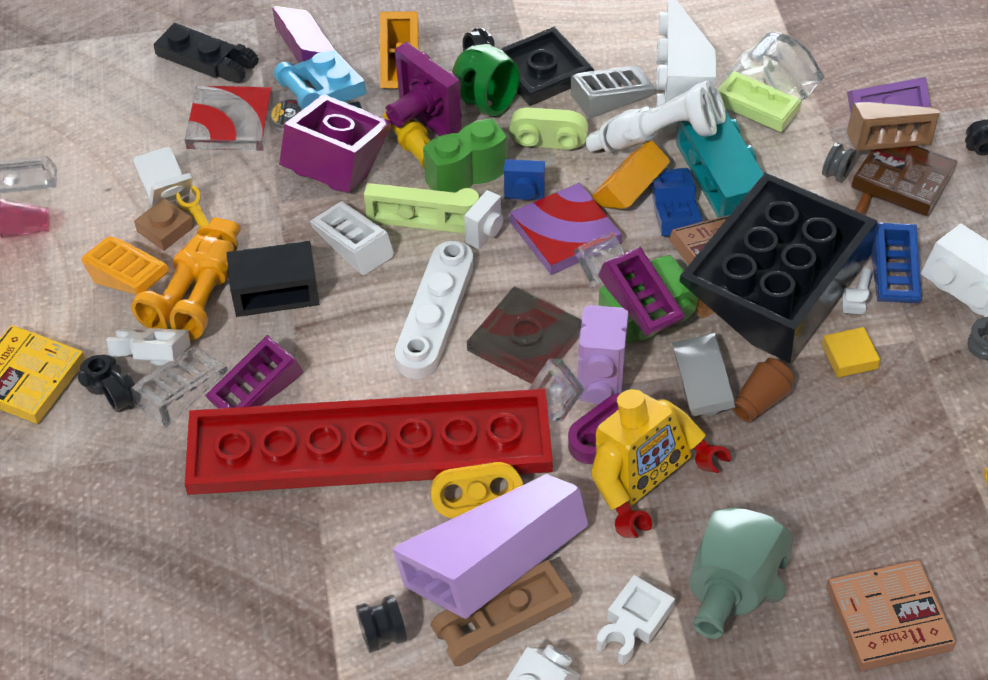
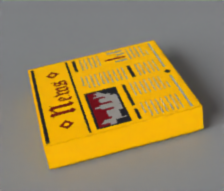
(34, 372)

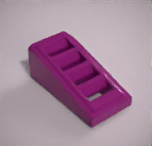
(639, 265)
(257, 361)

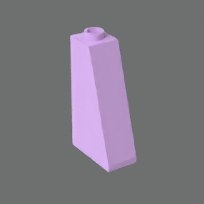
(492, 545)

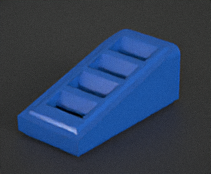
(896, 235)

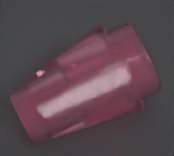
(22, 218)

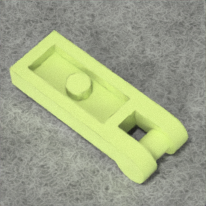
(418, 207)

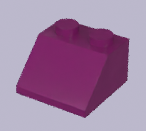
(333, 143)

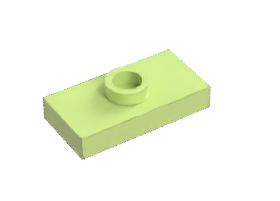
(758, 101)

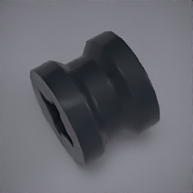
(381, 623)

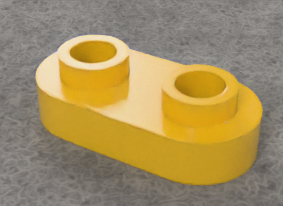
(474, 486)

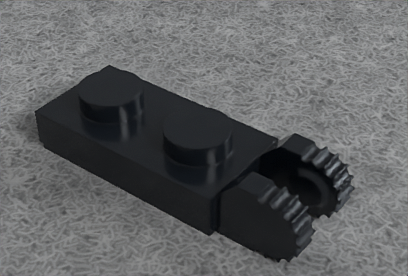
(205, 53)

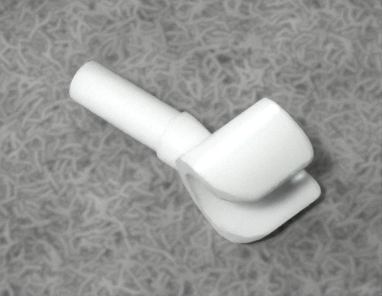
(855, 299)

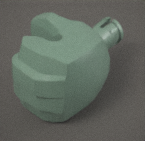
(738, 567)

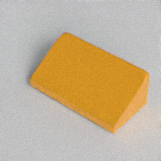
(631, 177)

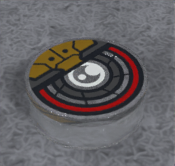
(283, 112)

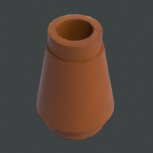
(764, 388)

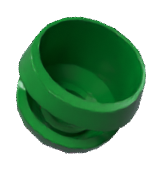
(487, 75)

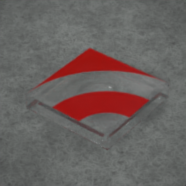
(229, 118)

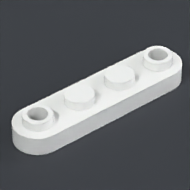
(434, 310)

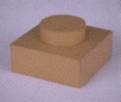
(164, 224)

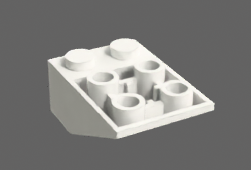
(685, 56)

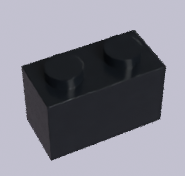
(272, 278)

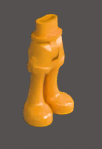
(199, 262)

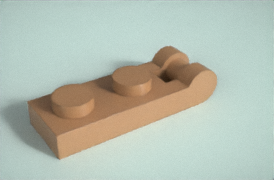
(519, 606)

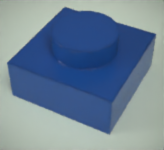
(524, 179)

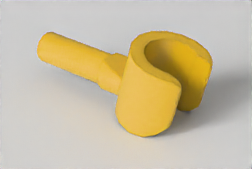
(193, 207)

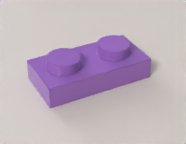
(907, 92)

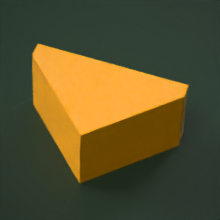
(395, 30)

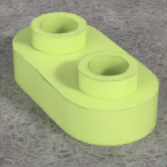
(548, 128)

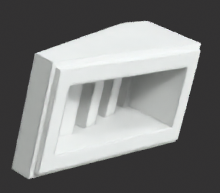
(355, 240)

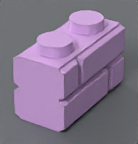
(602, 352)

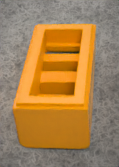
(123, 266)

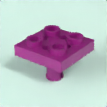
(425, 93)

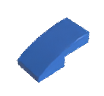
(674, 200)

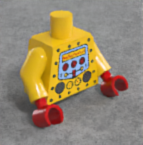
(641, 449)

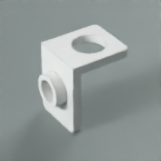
(162, 175)

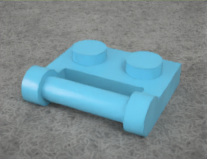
(327, 74)

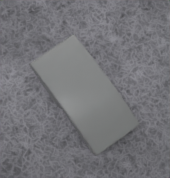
(703, 375)

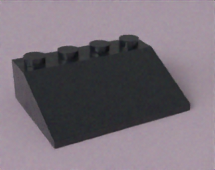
(780, 264)

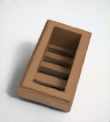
(867, 118)

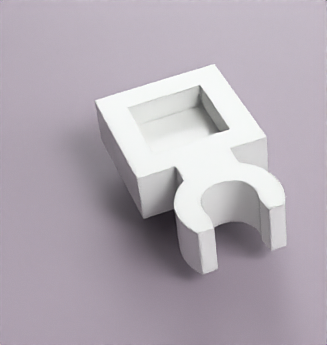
(153, 344)
(635, 613)

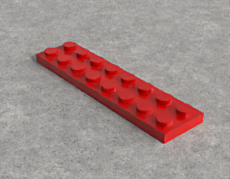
(364, 440)

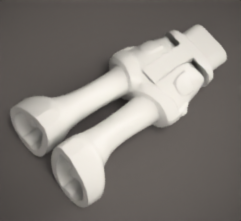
(699, 106)

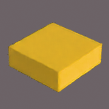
(850, 352)

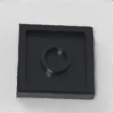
(545, 65)

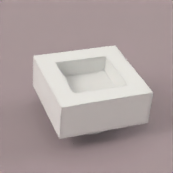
(483, 219)

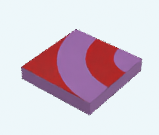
(560, 225)

